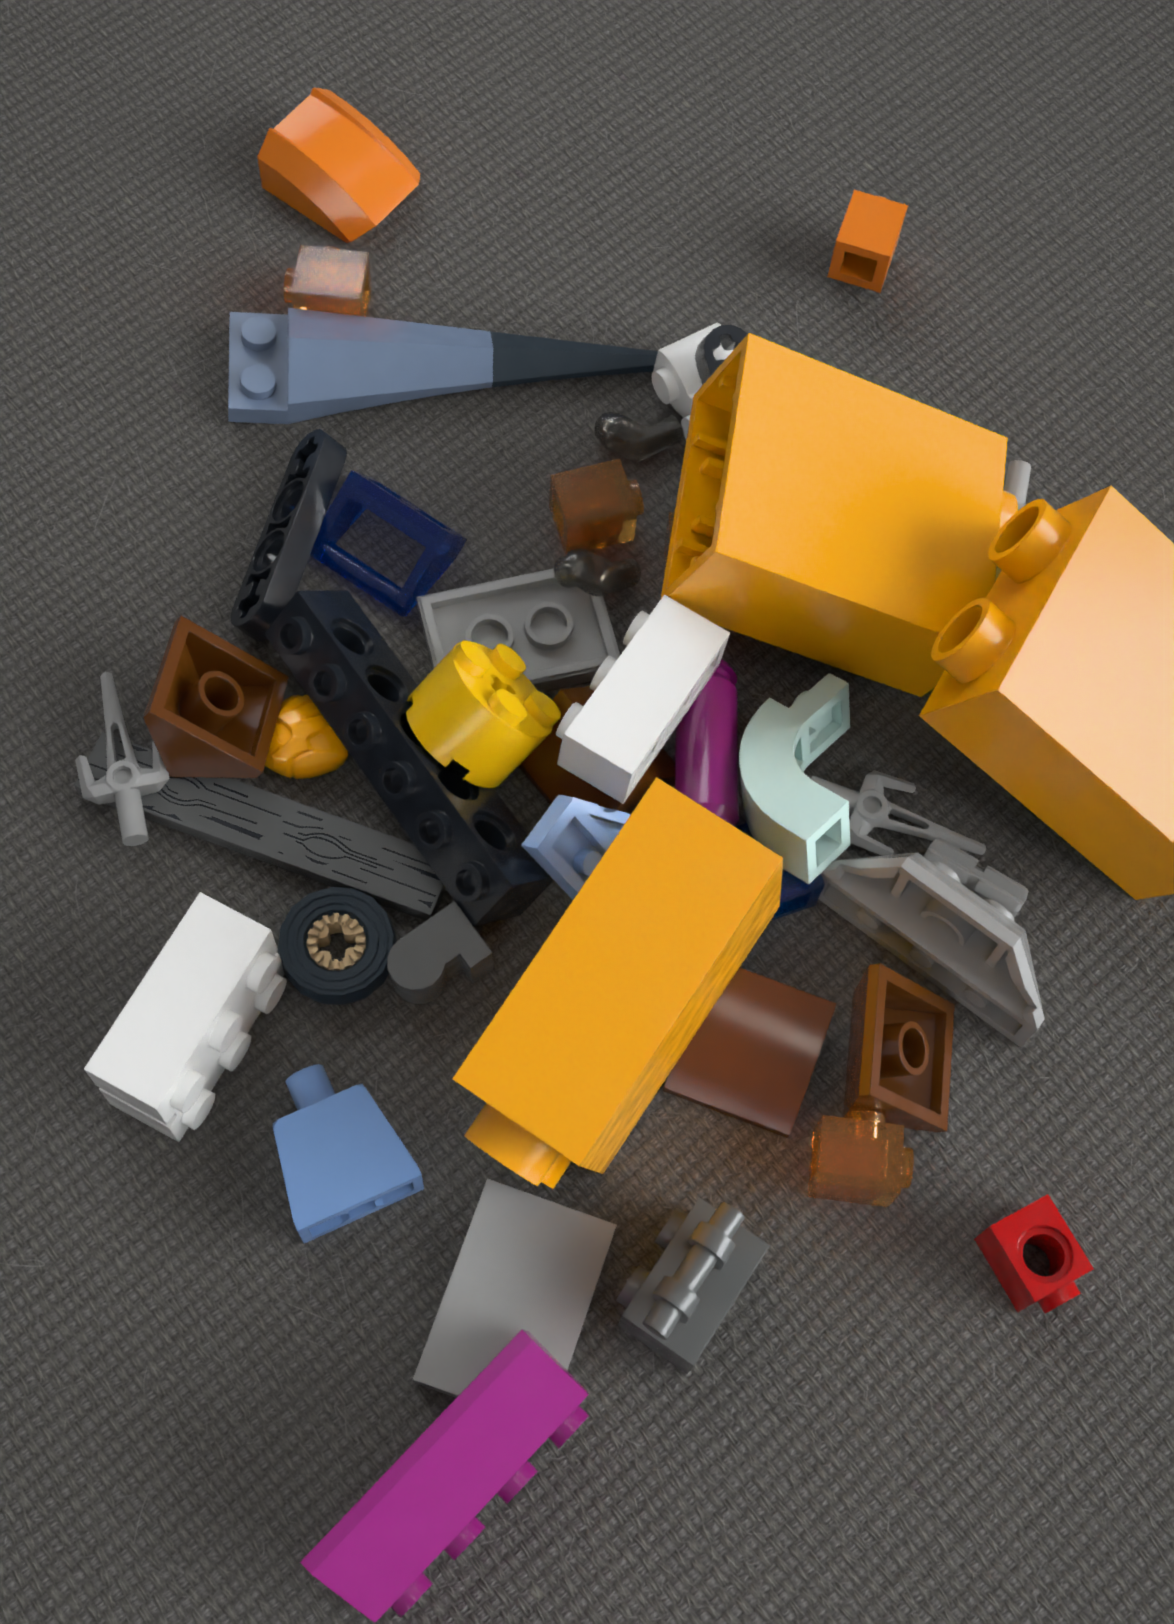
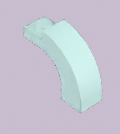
(779, 801)

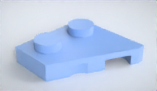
(573, 840)

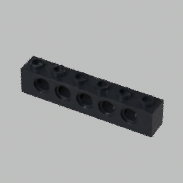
(363, 696)

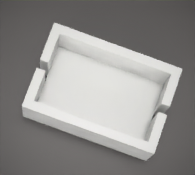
(189, 1018)

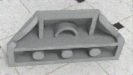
(942, 933)

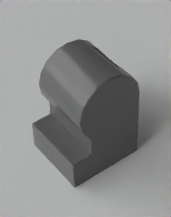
(435, 953)

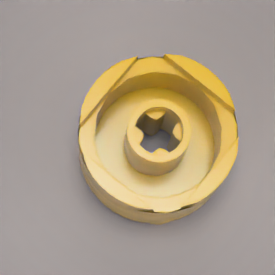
(481, 712)

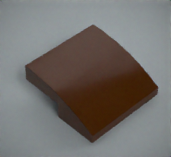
(754, 1052)

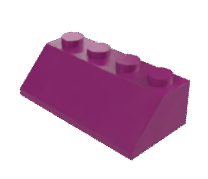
(447, 1477)

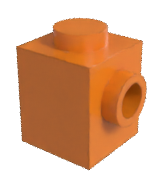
(867, 241)

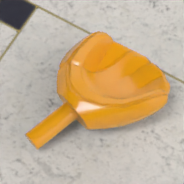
(304, 741)

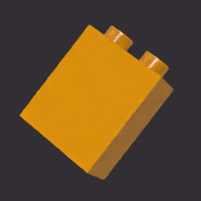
(833, 514)
(1071, 682)
(619, 988)

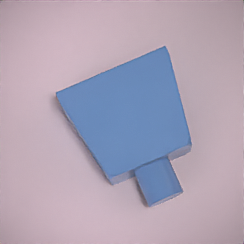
(339, 1155)

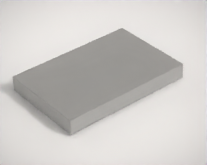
(551, 627)
(517, 1270)

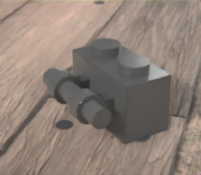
(692, 1283)

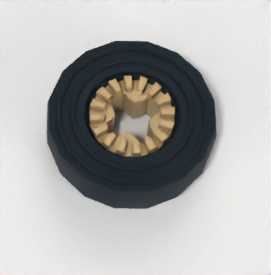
(311, 926)

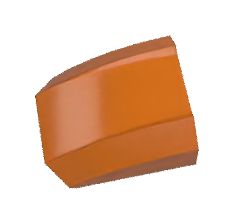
(335, 166)

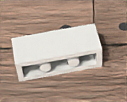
(640, 697)

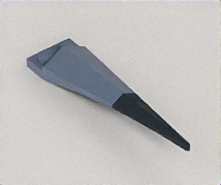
(339, 363)

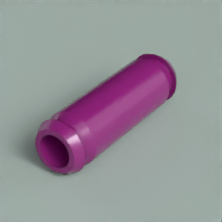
(709, 747)

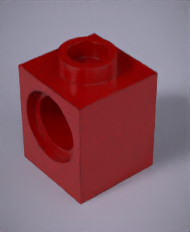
(1044, 1227)

